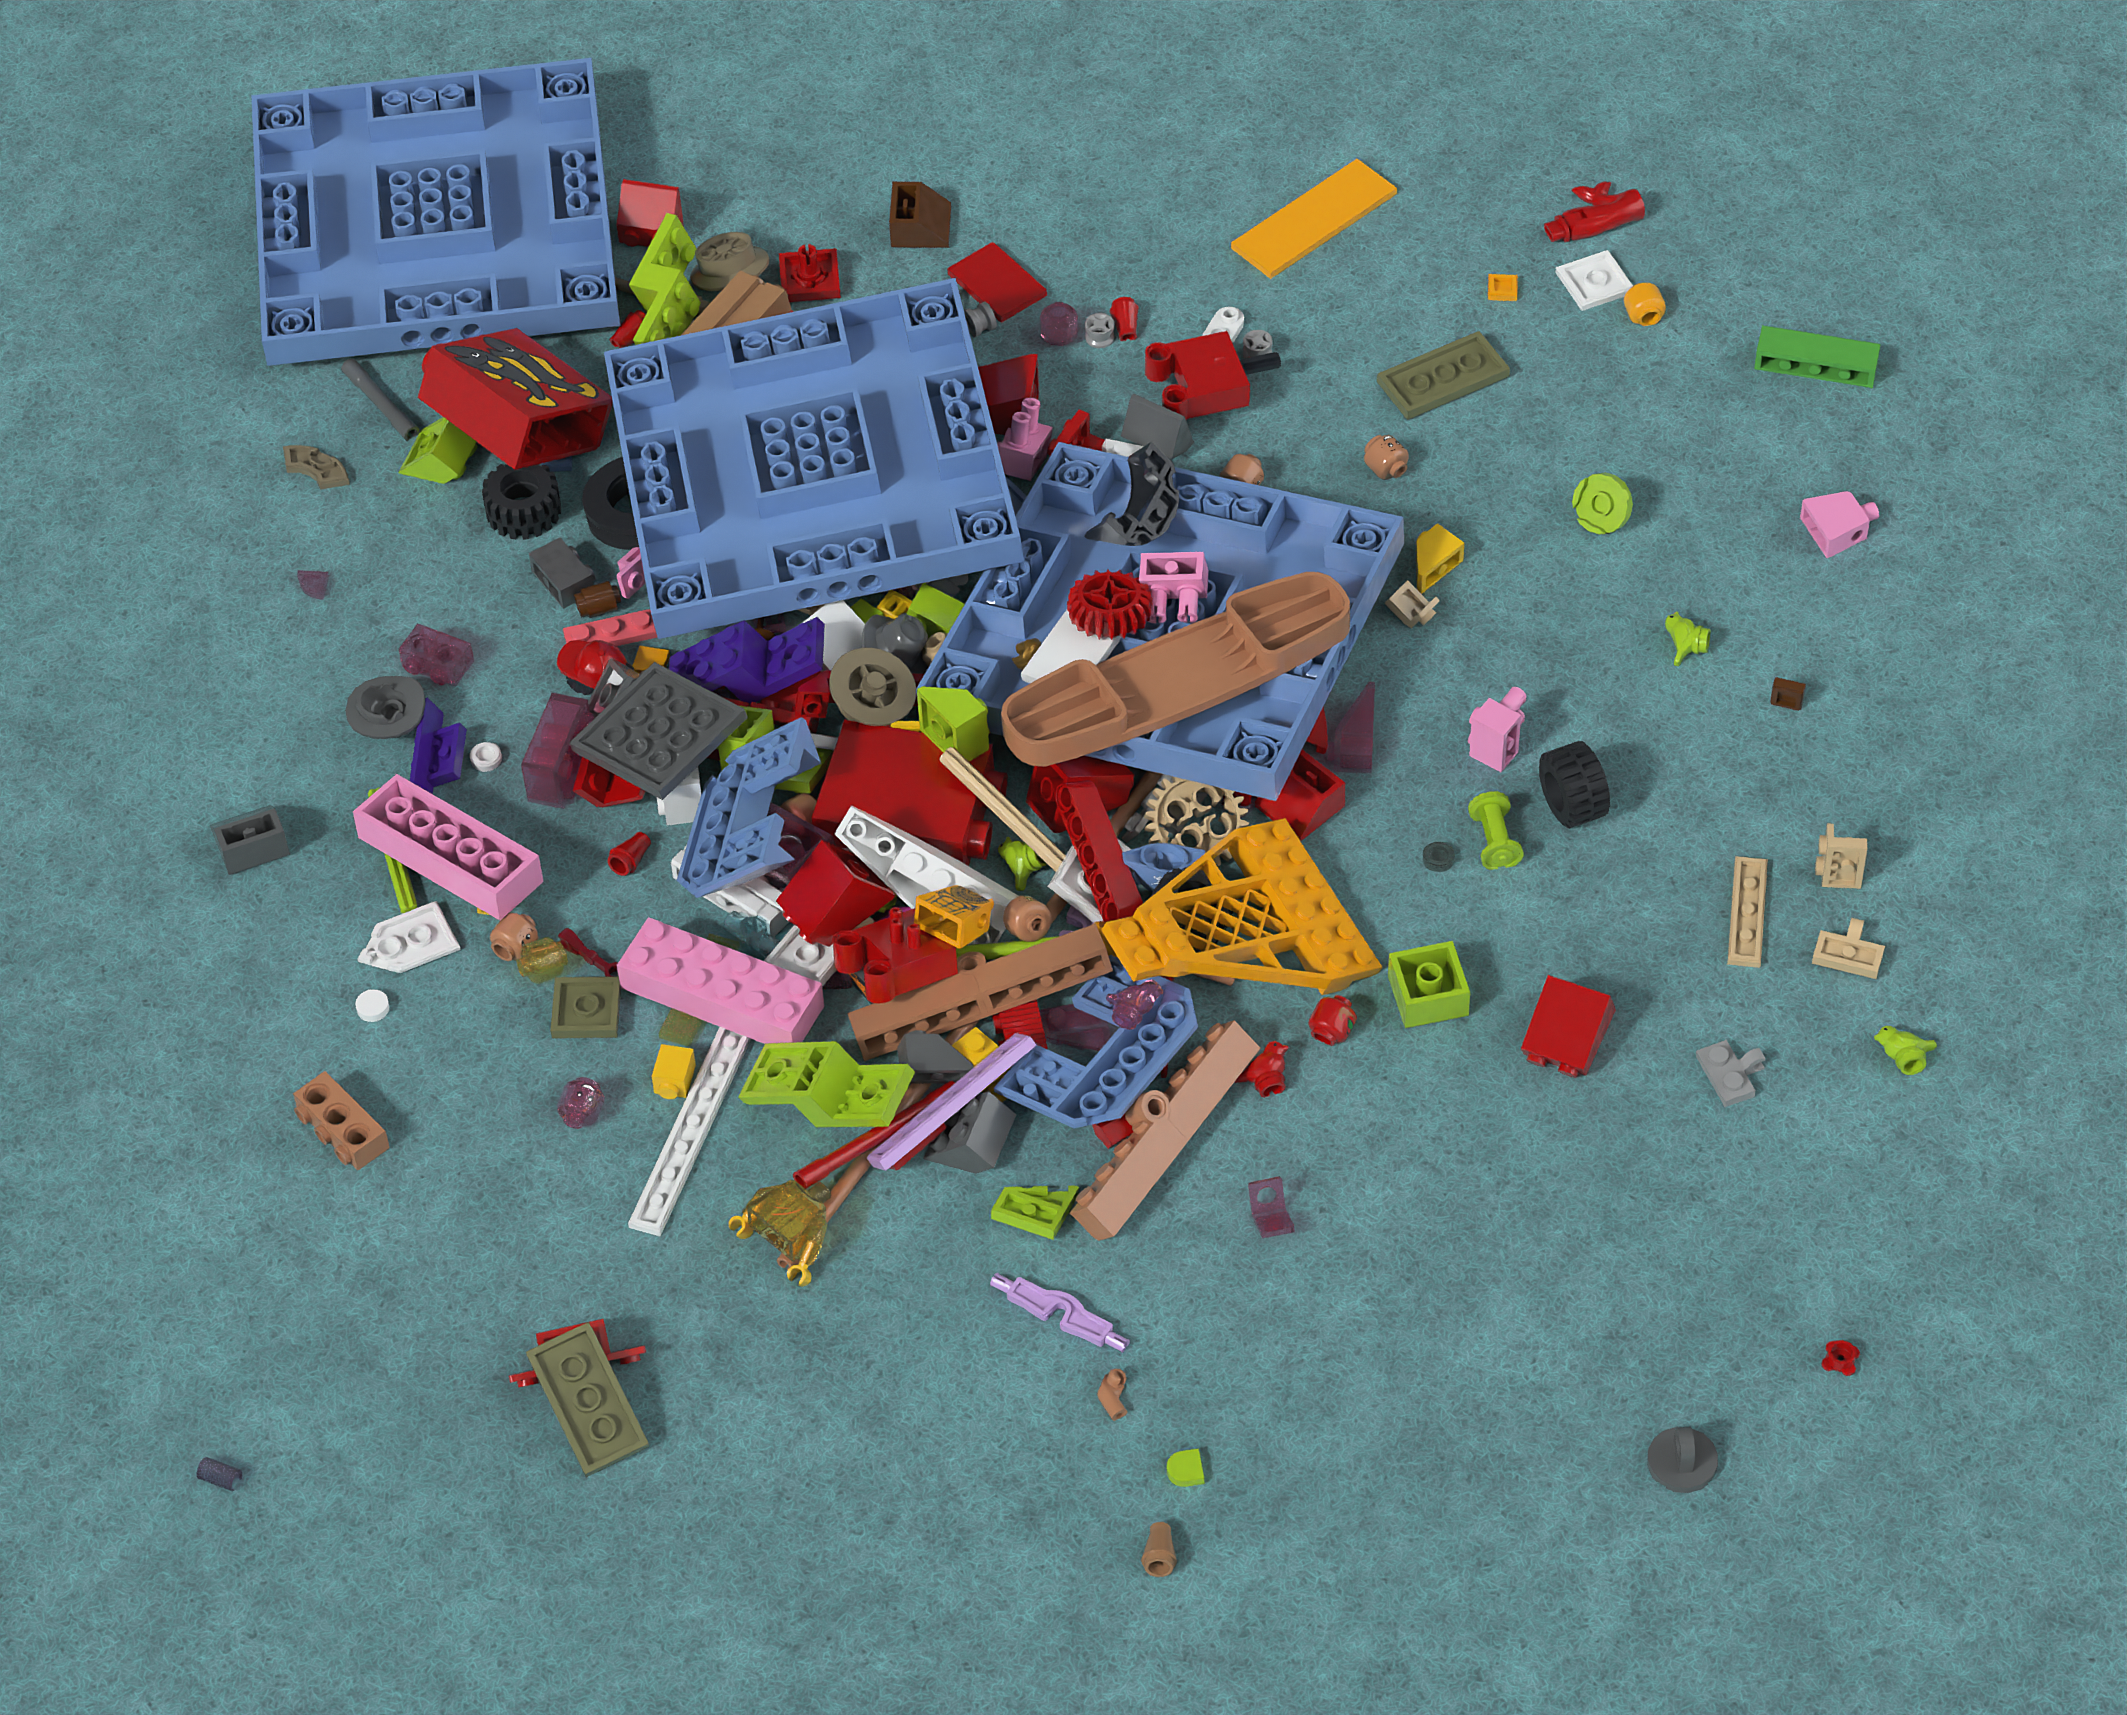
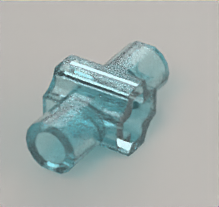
(751, 932)

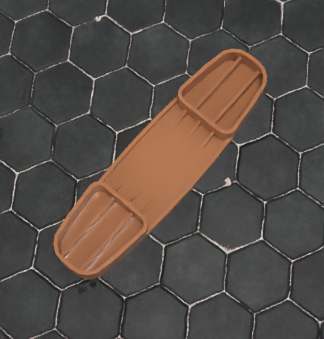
(1176, 674)

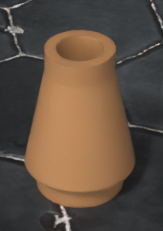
(1159, 1552)

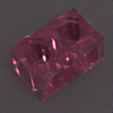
(436, 655)

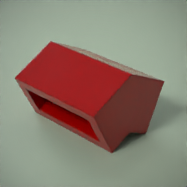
(1113, 1131)

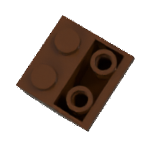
(918, 216)

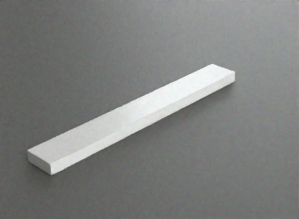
(689, 1132)

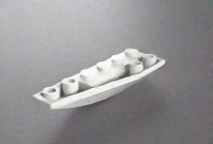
(916, 867)

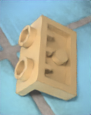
(1841, 860)

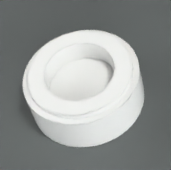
(485, 756)
(372, 1005)

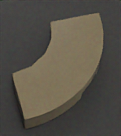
(308, 460)

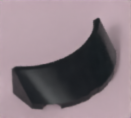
(1150, 505)

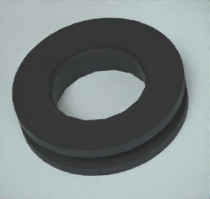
(599, 498)

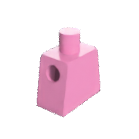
(1837, 521)

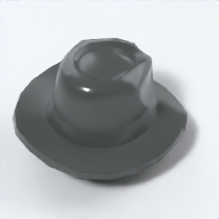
(899, 636)
(386, 707)

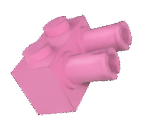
(1025, 442)
(1175, 577)
(1497, 730)

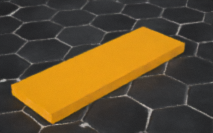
(1313, 218)

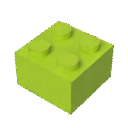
(1428, 984)

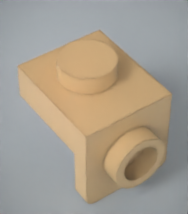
(1411, 605)

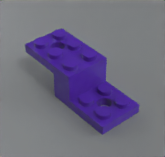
(750, 663)

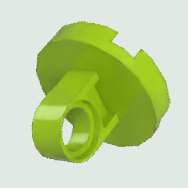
(1602, 503)

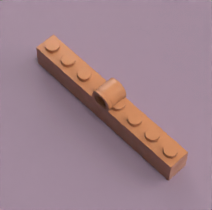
(982, 990)
(1162, 1128)

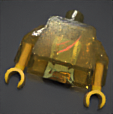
(788, 1220)

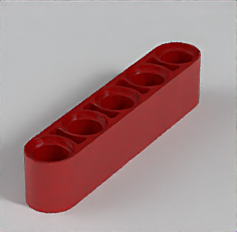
(1098, 849)

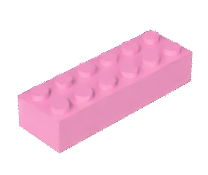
(448, 847)
(719, 984)

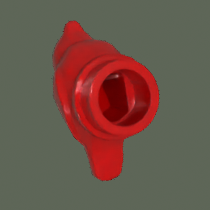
(1267, 1070)

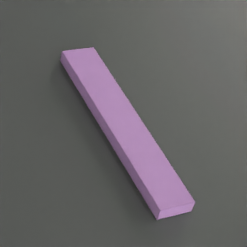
(951, 1101)

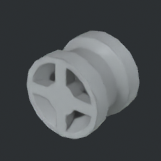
(980, 319)
(1099, 330)
(1254, 340)

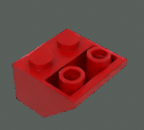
(1307, 798)

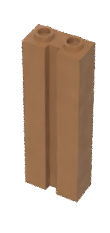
(742, 301)

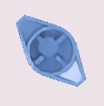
(1154, 860)

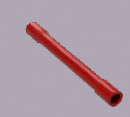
(824, 1166)

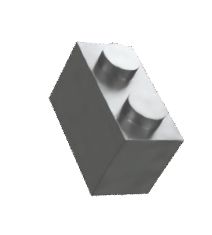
(561, 571)

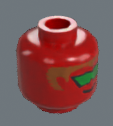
(1332, 1020)

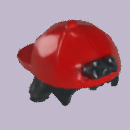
(585, 661)

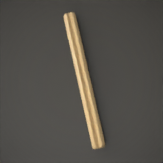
(1002, 808)

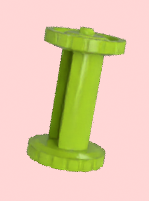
(1491, 809)

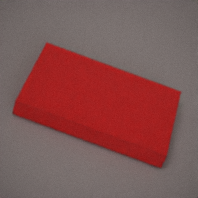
(997, 280)

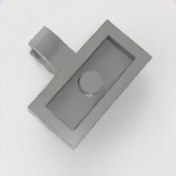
(1728, 1073)

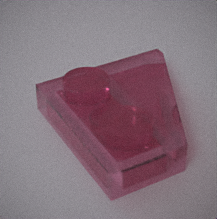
(1074, 1028)

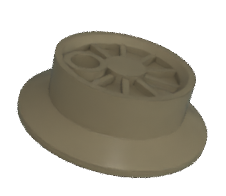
(723, 257)
(872, 687)

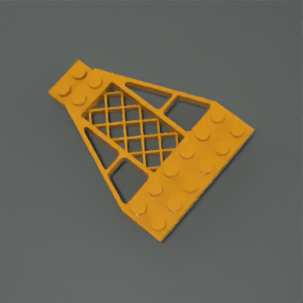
(1278, 879)

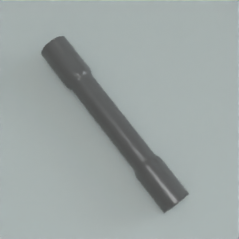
(362, 380)

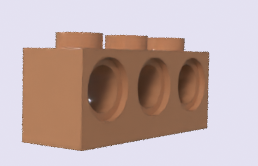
(339, 1107)

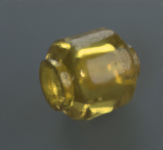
(542, 960)

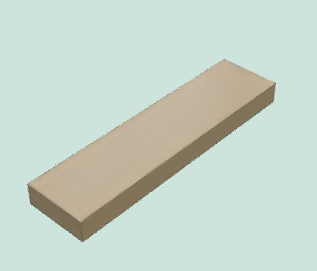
(1747, 912)

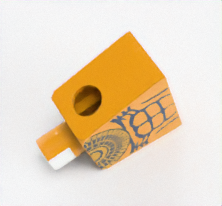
(954, 914)

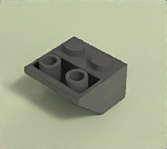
(250, 839)
(973, 1135)

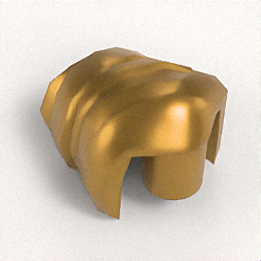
(1026, 651)

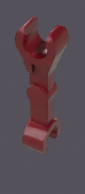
(574, 945)

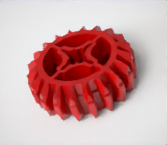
(1093, 613)

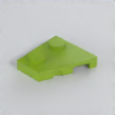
(1034, 1208)

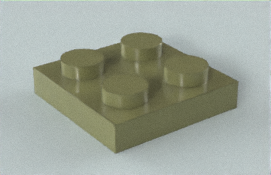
(585, 1007)

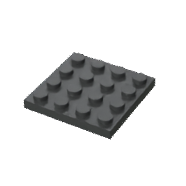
(658, 730)

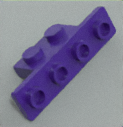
(436, 750)

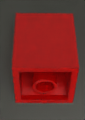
(1006, 387)
(1110, 779)
(832, 894)
(1567, 1026)

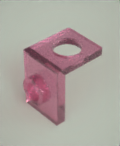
(1270, 1217)

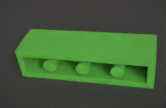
(1817, 356)

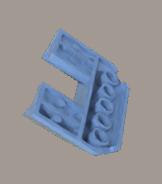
(731, 829)
(1118, 1071)

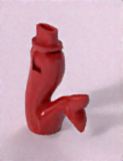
(1604, 215)

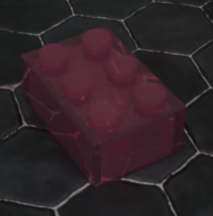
(549, 762)

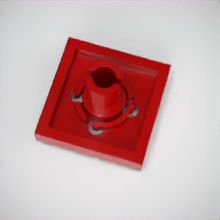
(810, 270)

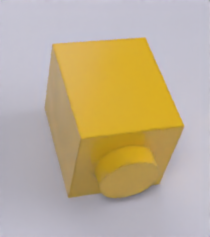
(673, 1071)

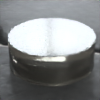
(1438, 856)

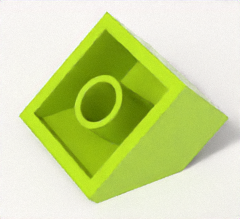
(439, 453)
(954, 720)

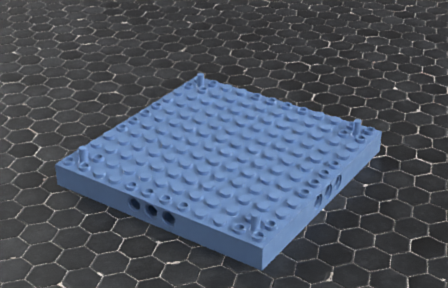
(431, 211)
(810, 458)
(1247, 541)

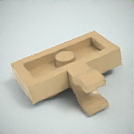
(1849, 952)

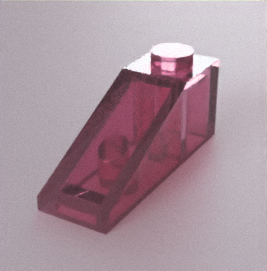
(1355, 736)

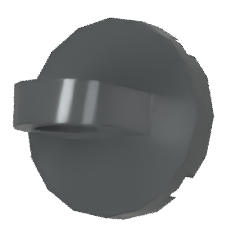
(1682, 1459)

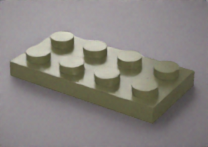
(1443, 375)
(587, 1399)

